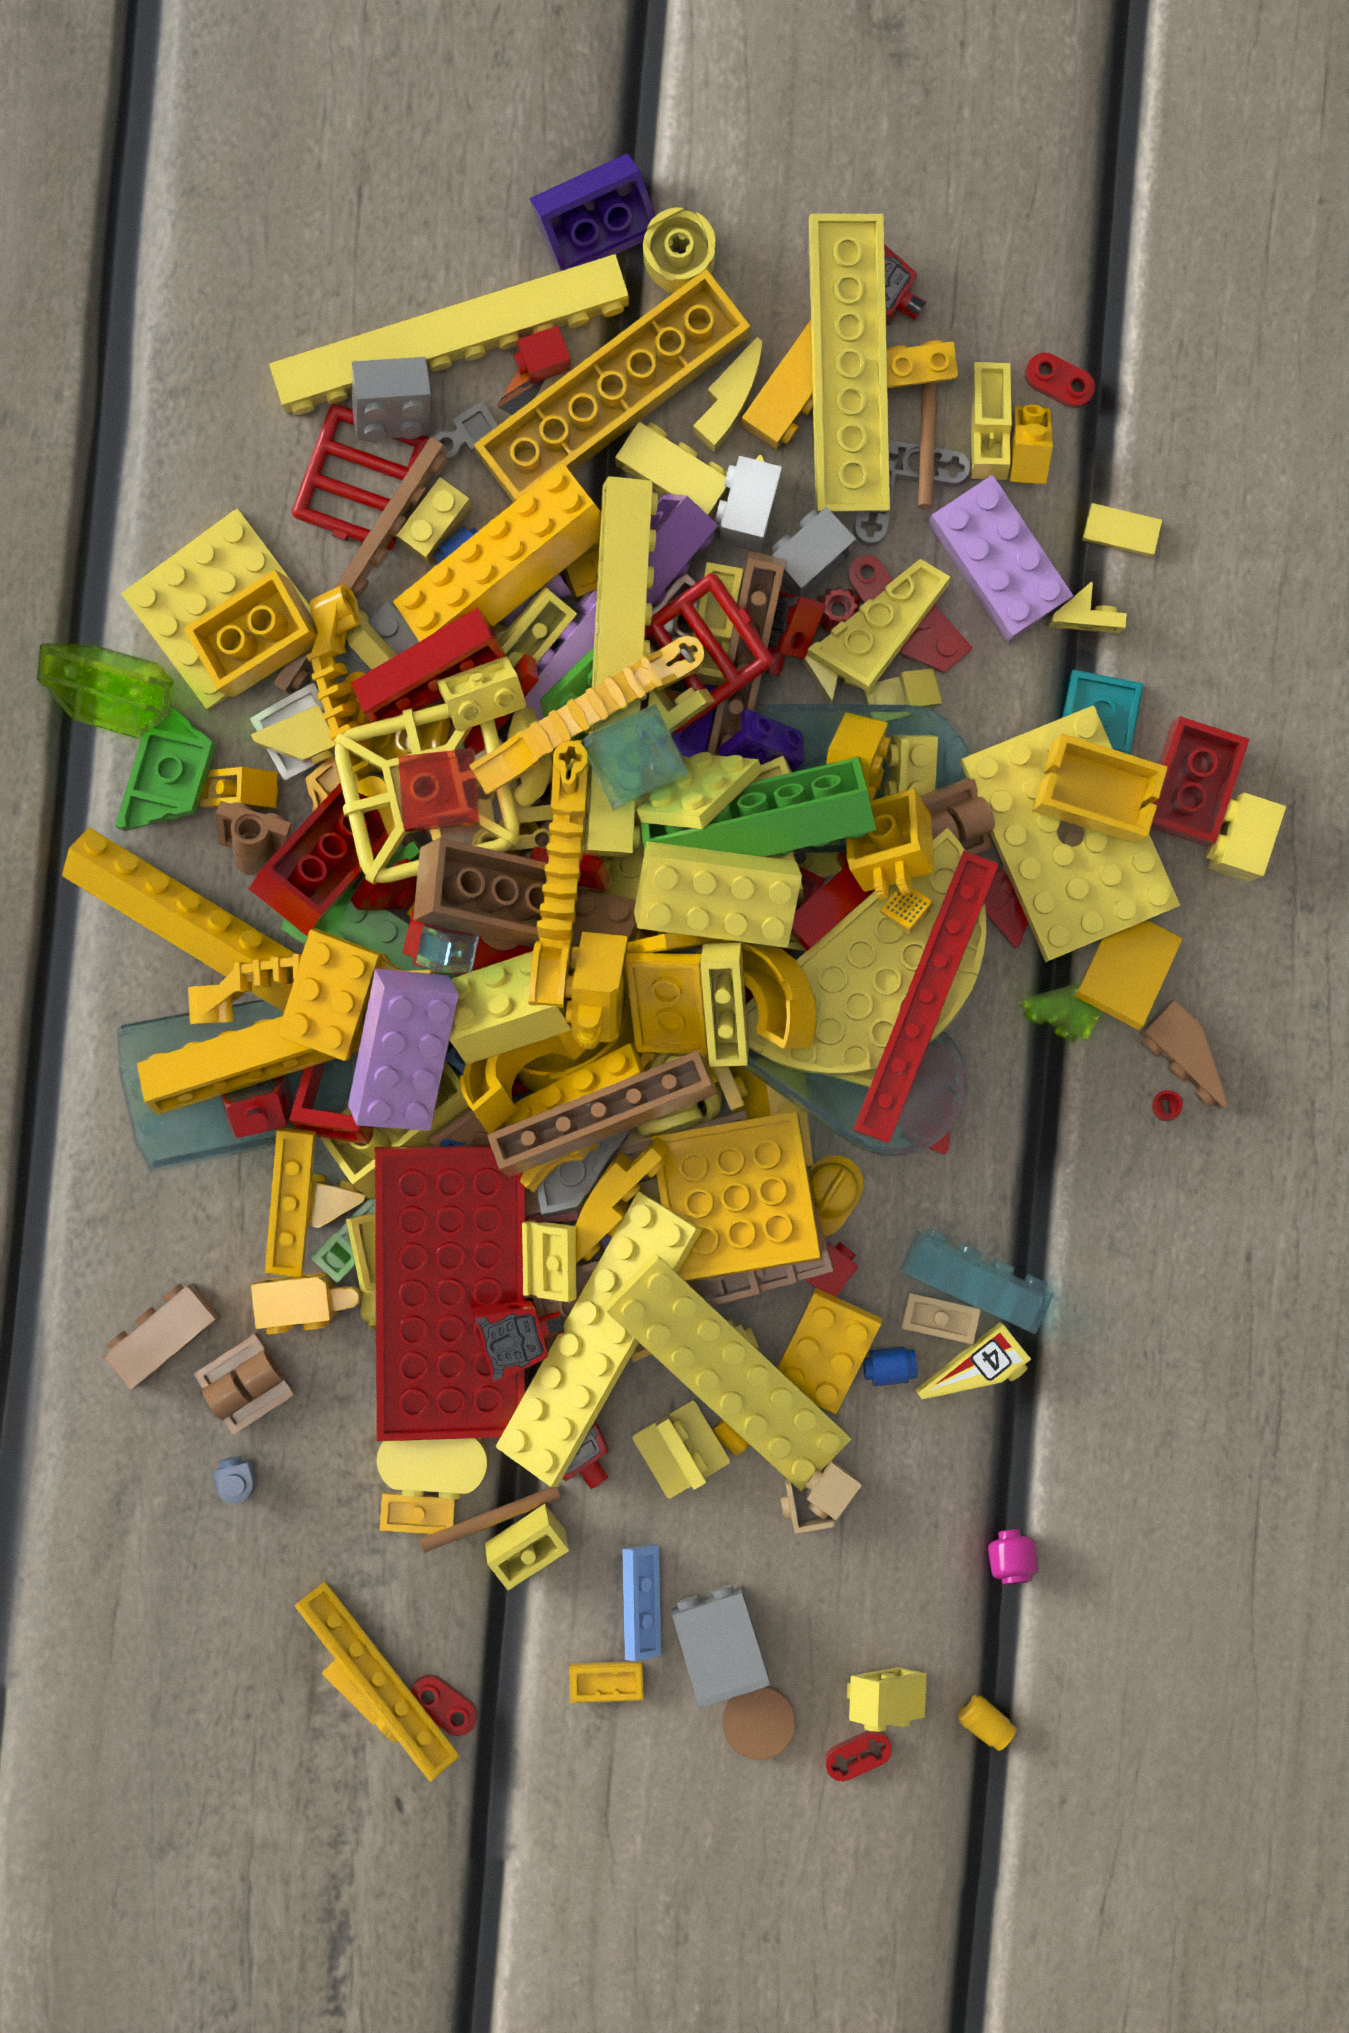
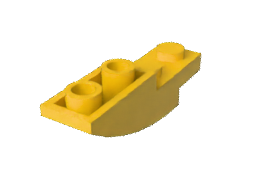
(609, 1197)

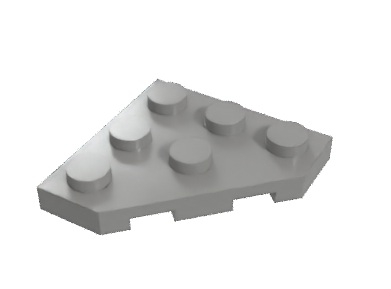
(573, 1181)

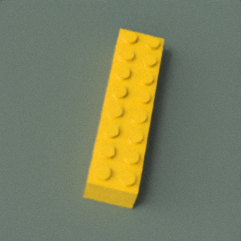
(615, 386)

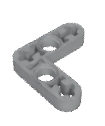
(907, 474)

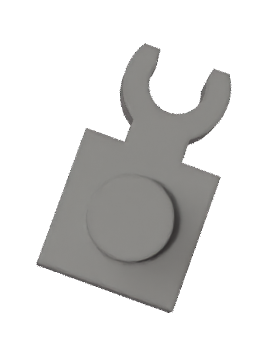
(470, 428)

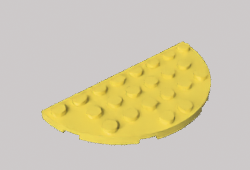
(864, 975)

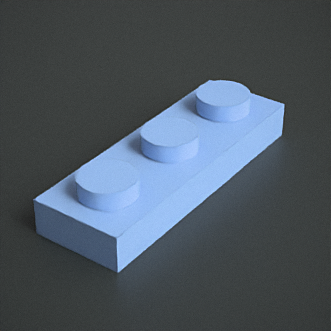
(641, 1602)

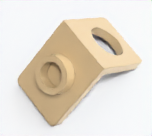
(789, 1512)

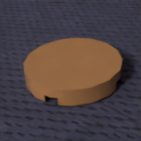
(759, 1723)

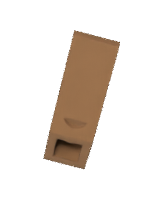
(1184, 1045)

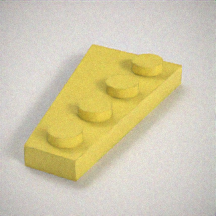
(881, 627)

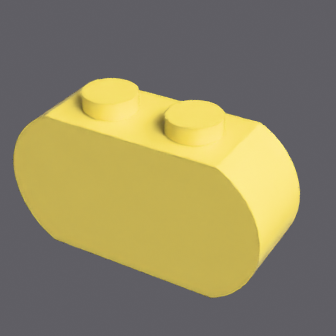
(433, 1466)

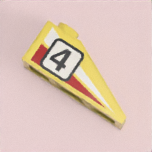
(984, 1363)

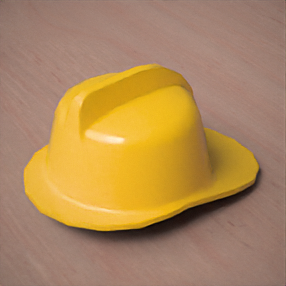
(837, 1188)

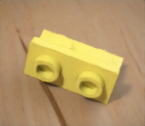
(482, 693)
(912, 764)

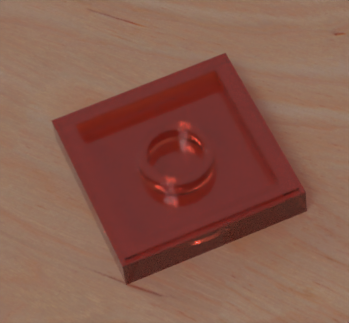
(438, 790)

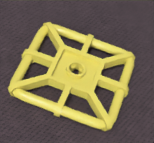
(355, 808)

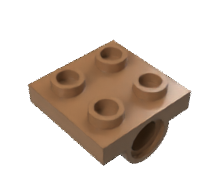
(963, 813)
(250, 835)
(244, 1384)

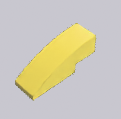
(729, 398)
(991, 420)
(717, 620)

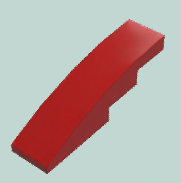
(827, 908)

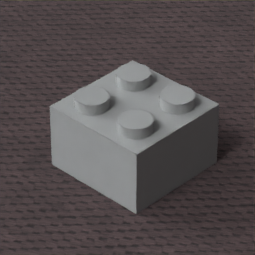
(391, 398)
(813, 551)

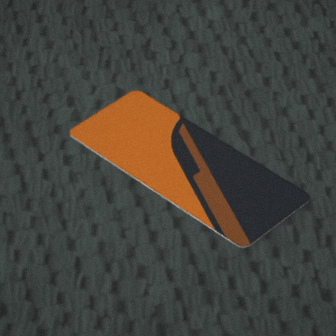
(519, 393)

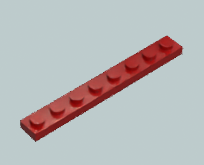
(925, 997)

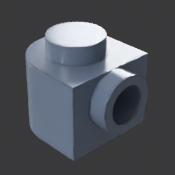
(235, 1479)

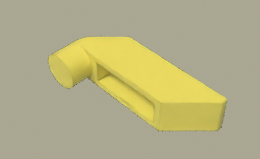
(369, 643)
(535, 780)

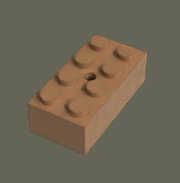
(479, 891)

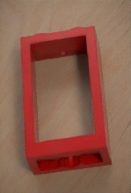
(323, 1123)

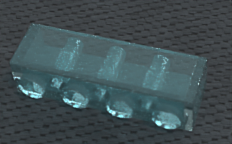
(977, 1282)

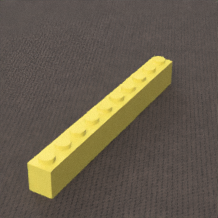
(456, 331)
(620, 637)

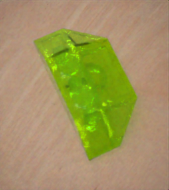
(106, 687)

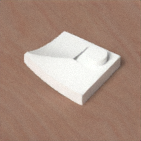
(285, 708)

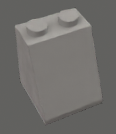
(720, 1645)

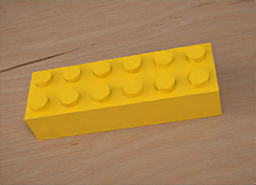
(507, 557)

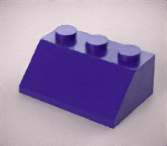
(595, 213)

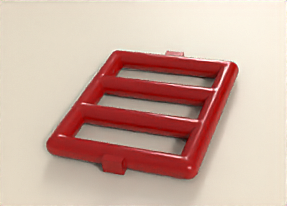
(314, 479)
(740, 619)

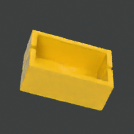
(1099, 788)

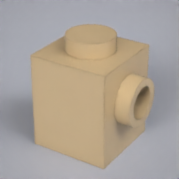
(831, 1490)

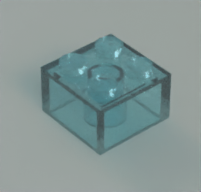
(634, 757)

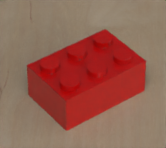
(1198, 780)

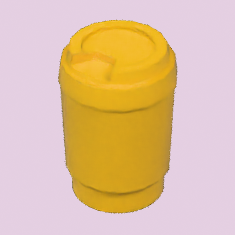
(986, 1722)

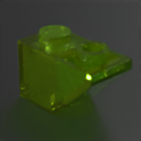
(1063, 1010)

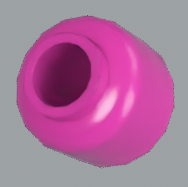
(1013, 1557)

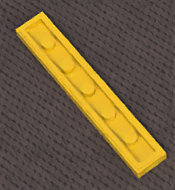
(377, 1681)

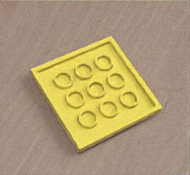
(195, 582)

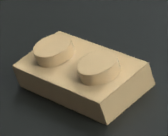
(940, 1318)

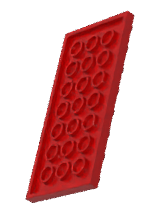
(442, 1247)

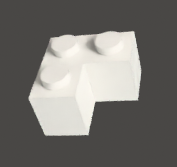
(749, 505)

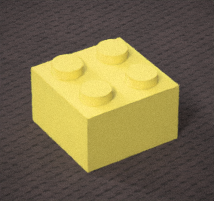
(1246, 837)

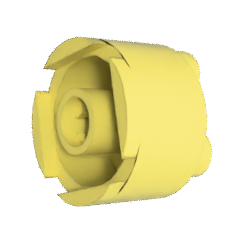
(683, 230)

